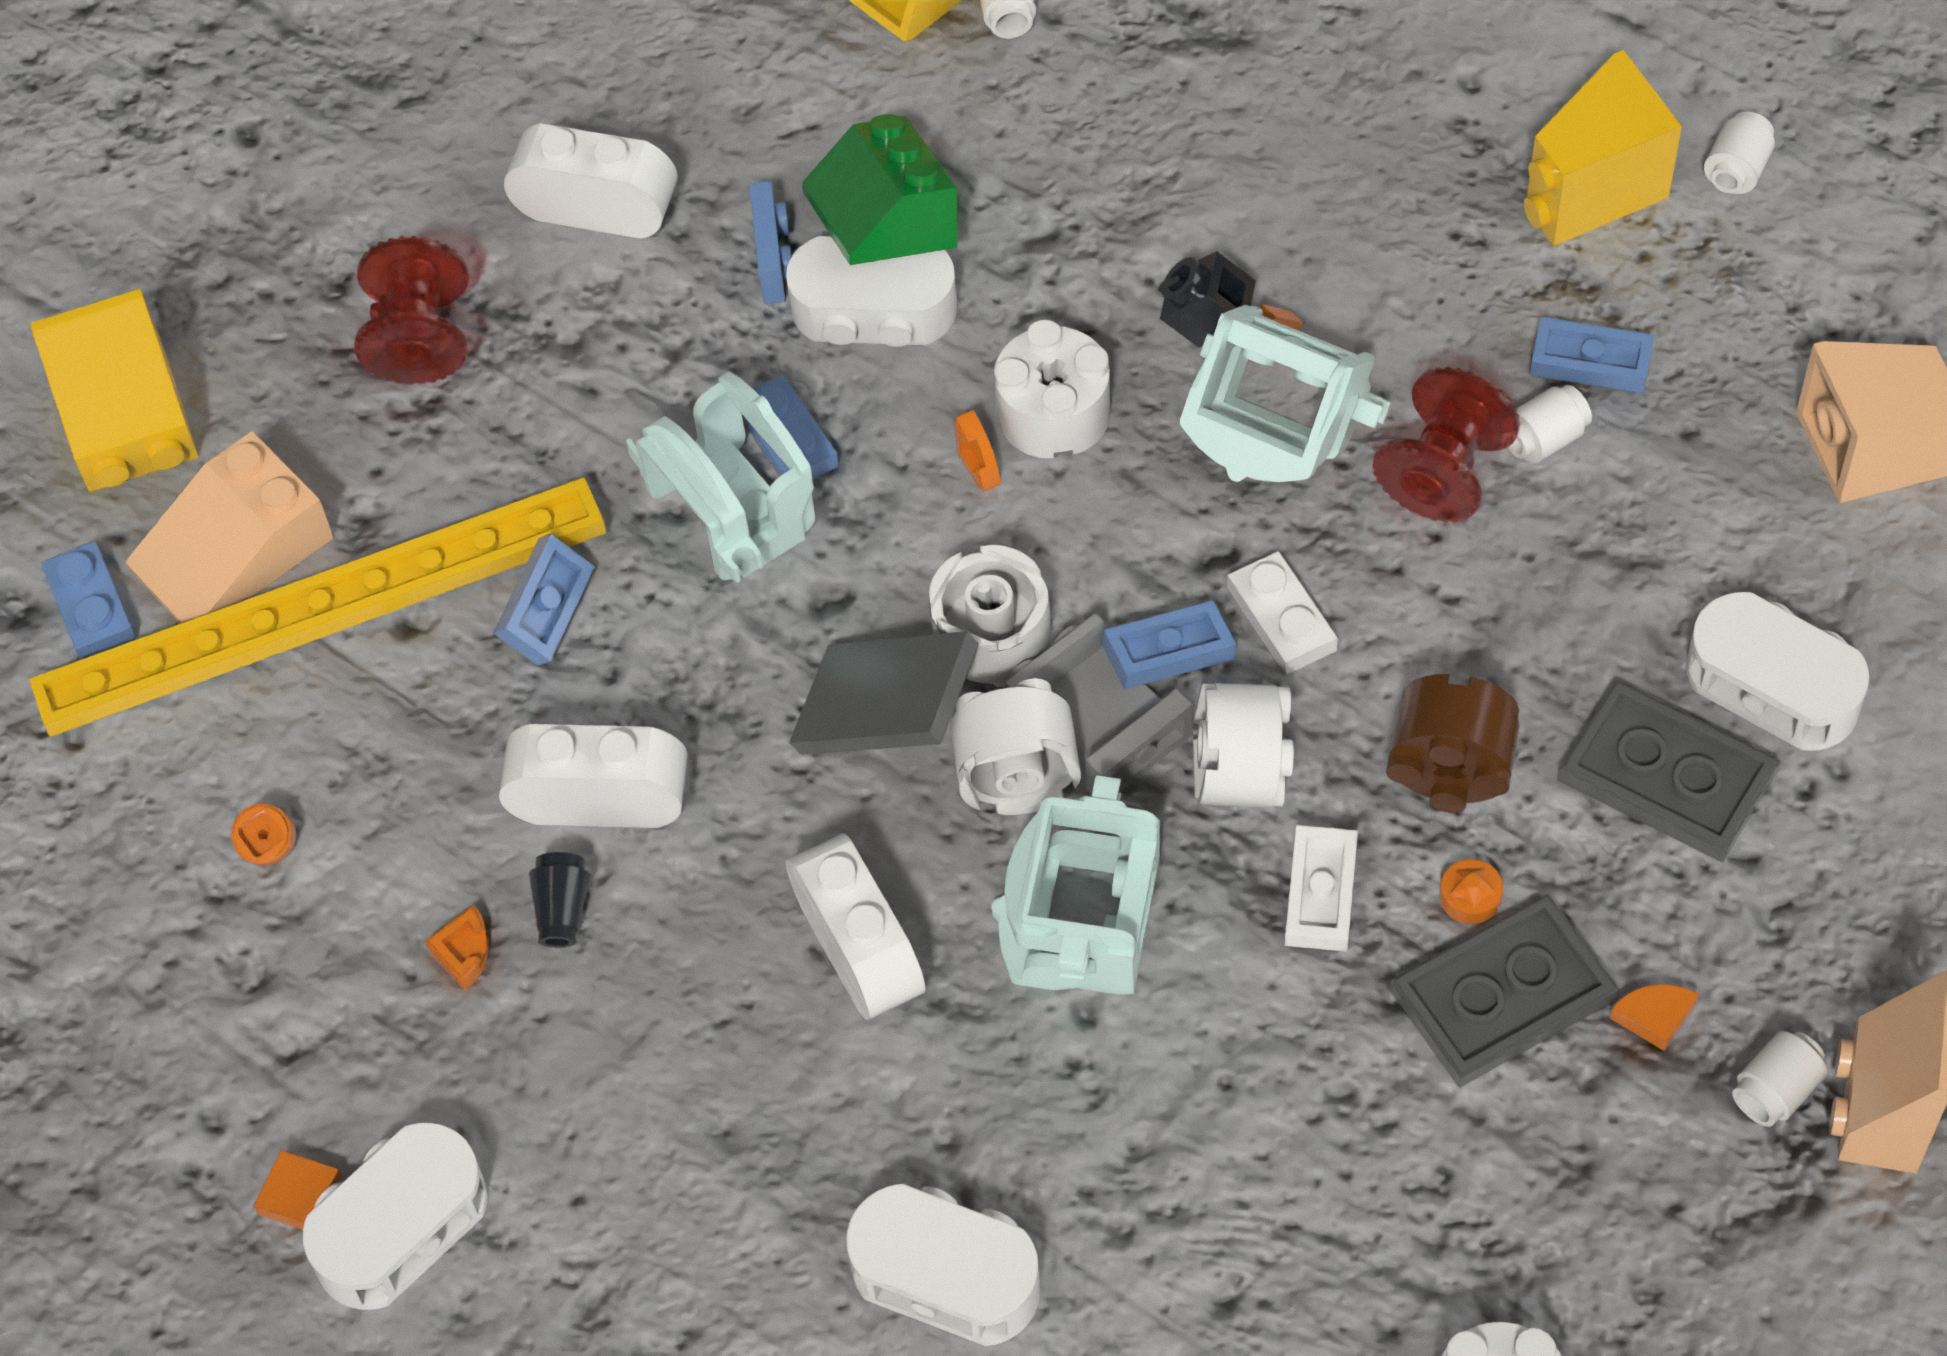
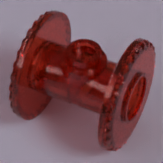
(405, 333)
(1435, 471)

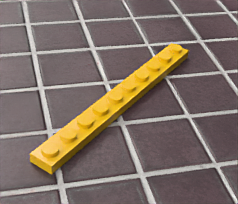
(312, 607)

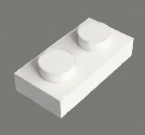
(1282, 613)
(1321, 888)

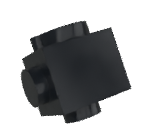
(1200, 292)

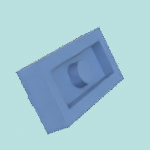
(770, 223)
(1592, 355)
(799, 424)
(544, 599)
(88, 600)
(1168, 644)

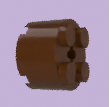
(1454, 741)

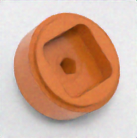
(263, 834)
(1471, 891)

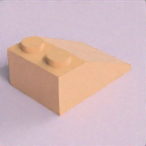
(230, 532)
(1893, 1080)

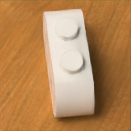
(590, 180)
(870, 302)
(1777, 670)
(593, 775)
(855, 926)
(394, 1215)
(944, 1263)

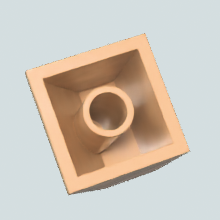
(1875, 415)

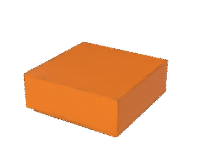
(294, 1188)

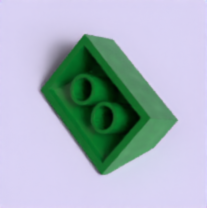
(883, 193)

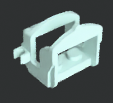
(1260, 442)
(742, 514)
(1032, 880)

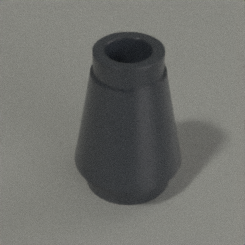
(558, 897)

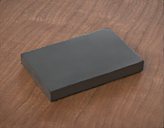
(884, 693)
(1669, 770)
(1503, 990)

